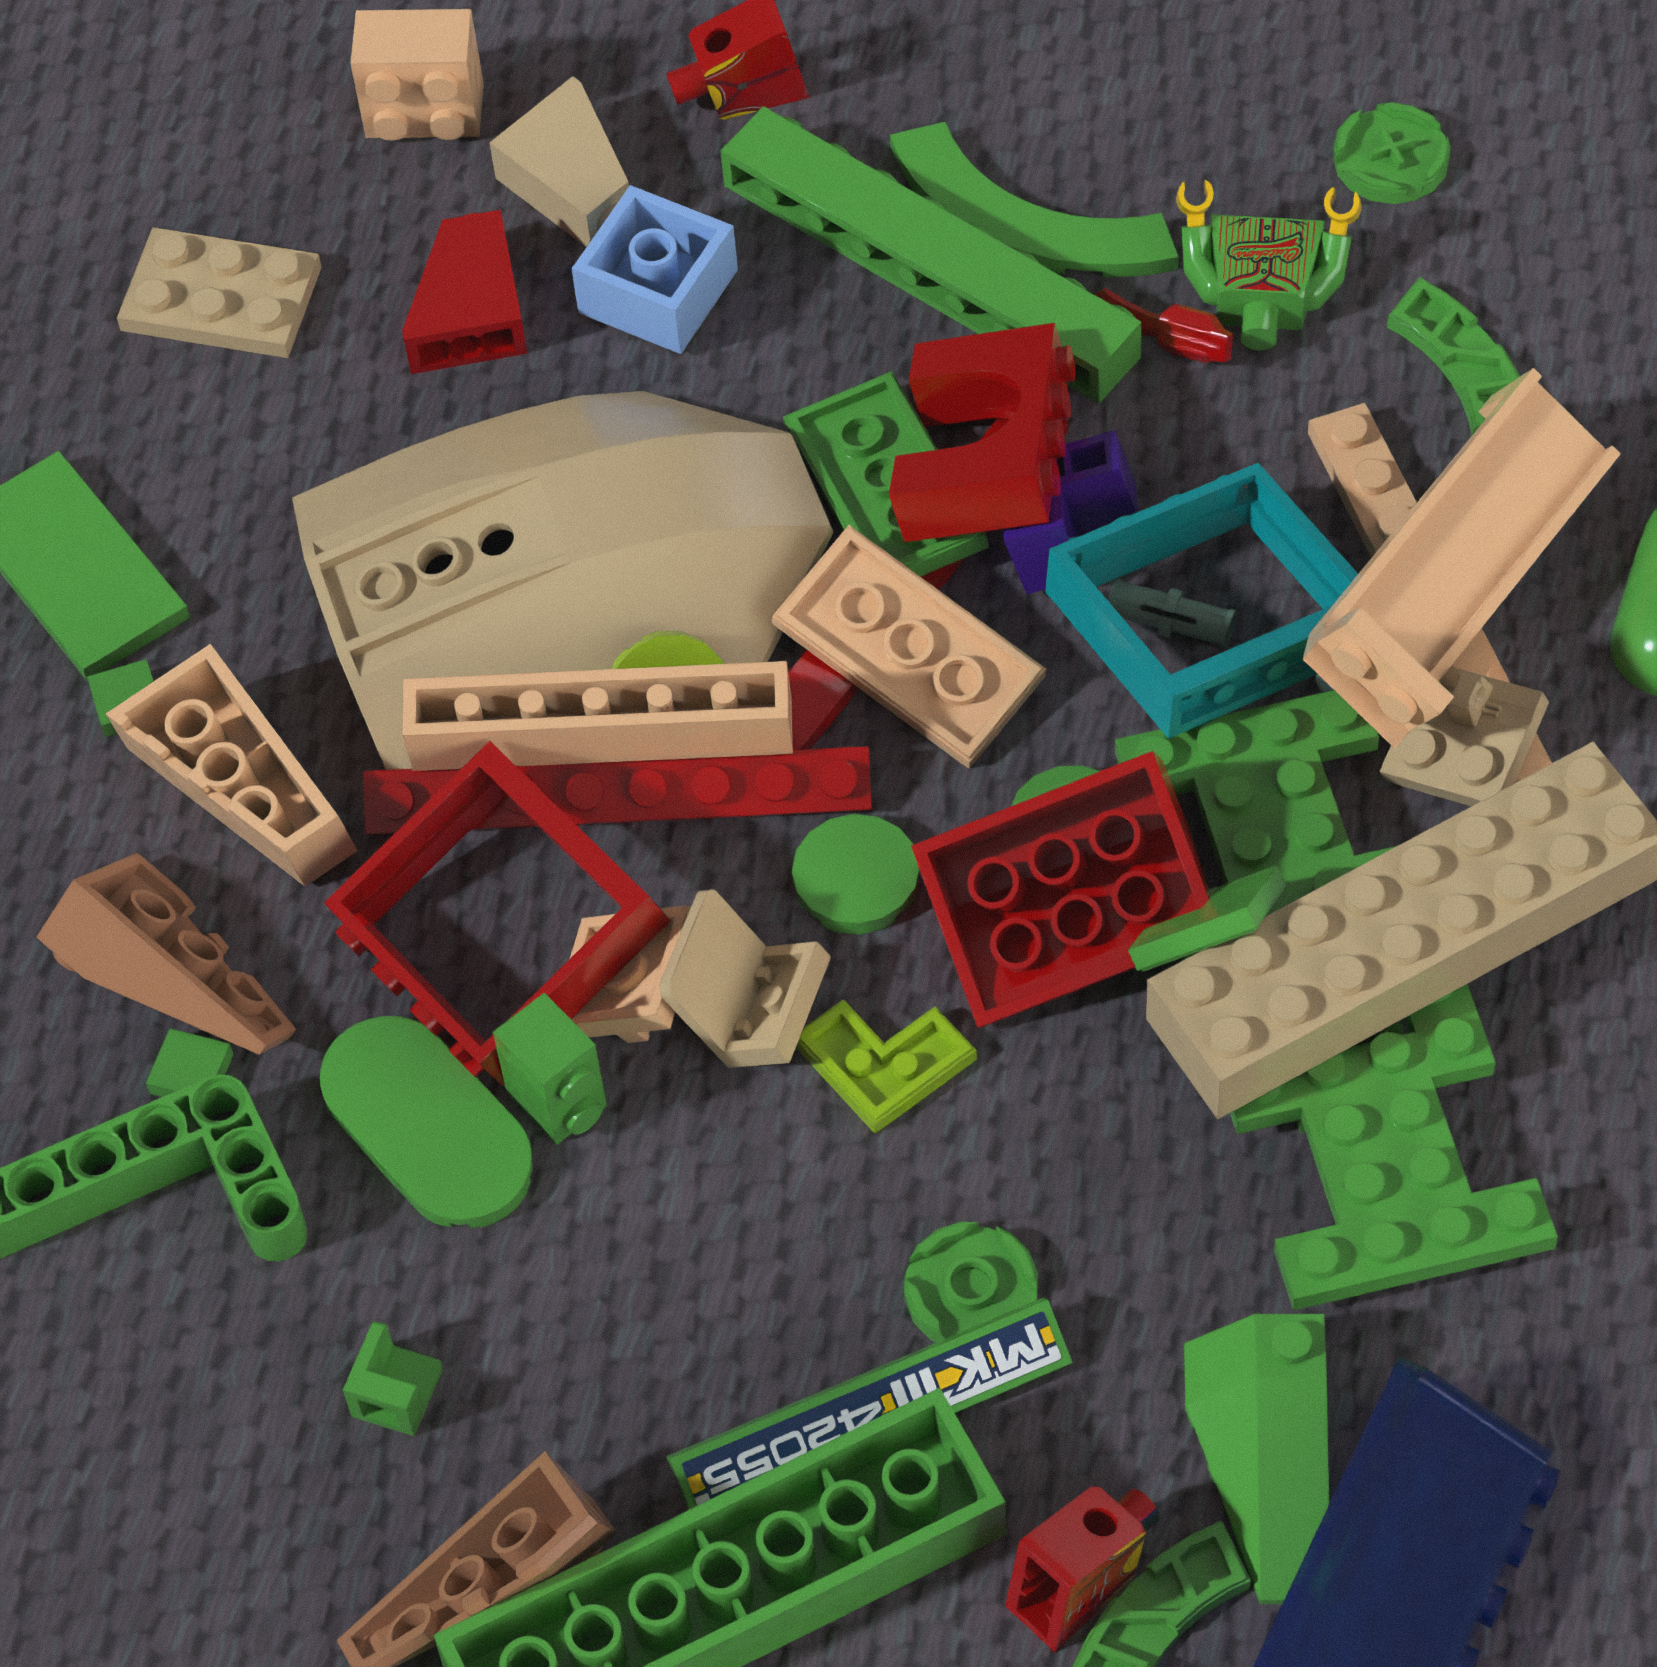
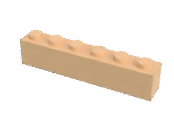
(600, 715)

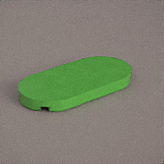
(426, 1122)

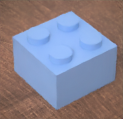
(655, 269)

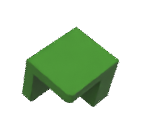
(390, 1383)

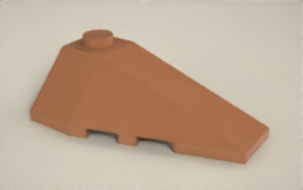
(135, 937)
(512, 1543)

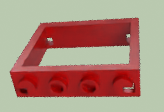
(428, 839)

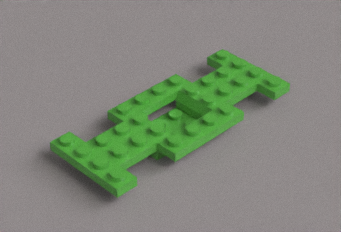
(1375, 1106)

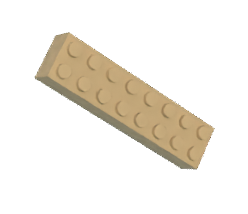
(1404, 929)

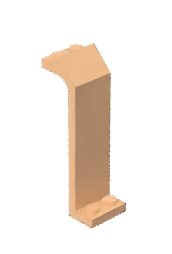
(1456, 558)

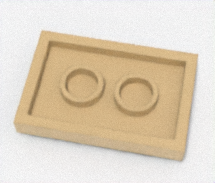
(219, 292)

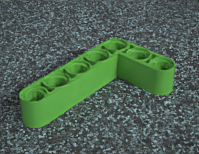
(140, 1169)

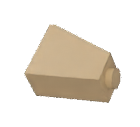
(562, 162)

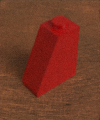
(465, 298)

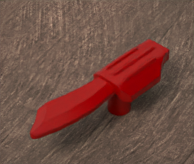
(1181, 330)

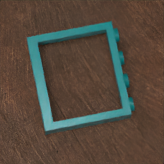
(1180, 522)

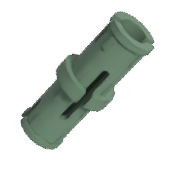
(1211, 623)

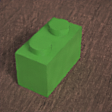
(551, 1069)

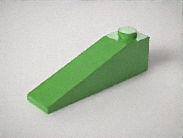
(1264, 1430)

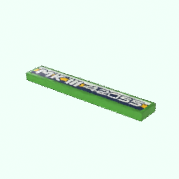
(964, 1366)

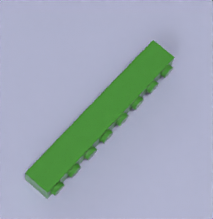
(924, 247)

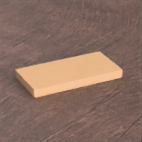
(909, 646)

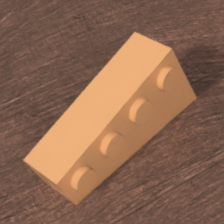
(226, 757)

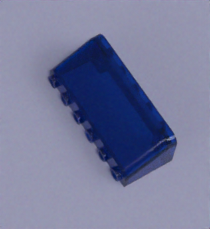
(1415, 1534)

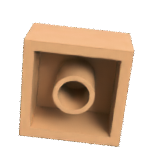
(417, 73)

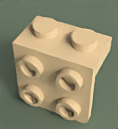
(736, 990)

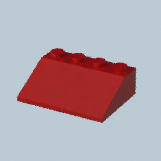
(1061, 886)

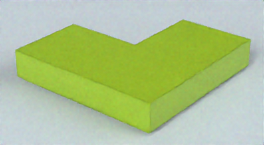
(881, 1077)

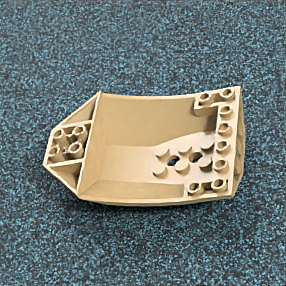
(621, 526)

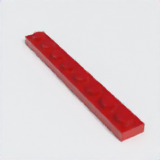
(650, 789)

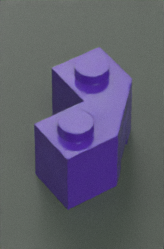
(1093, 493)

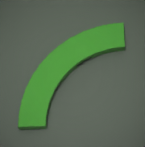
(1055, 239)
(1455, 344)
(1166, 1601)

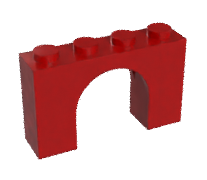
(1007, 475)

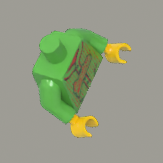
(1264, 268)

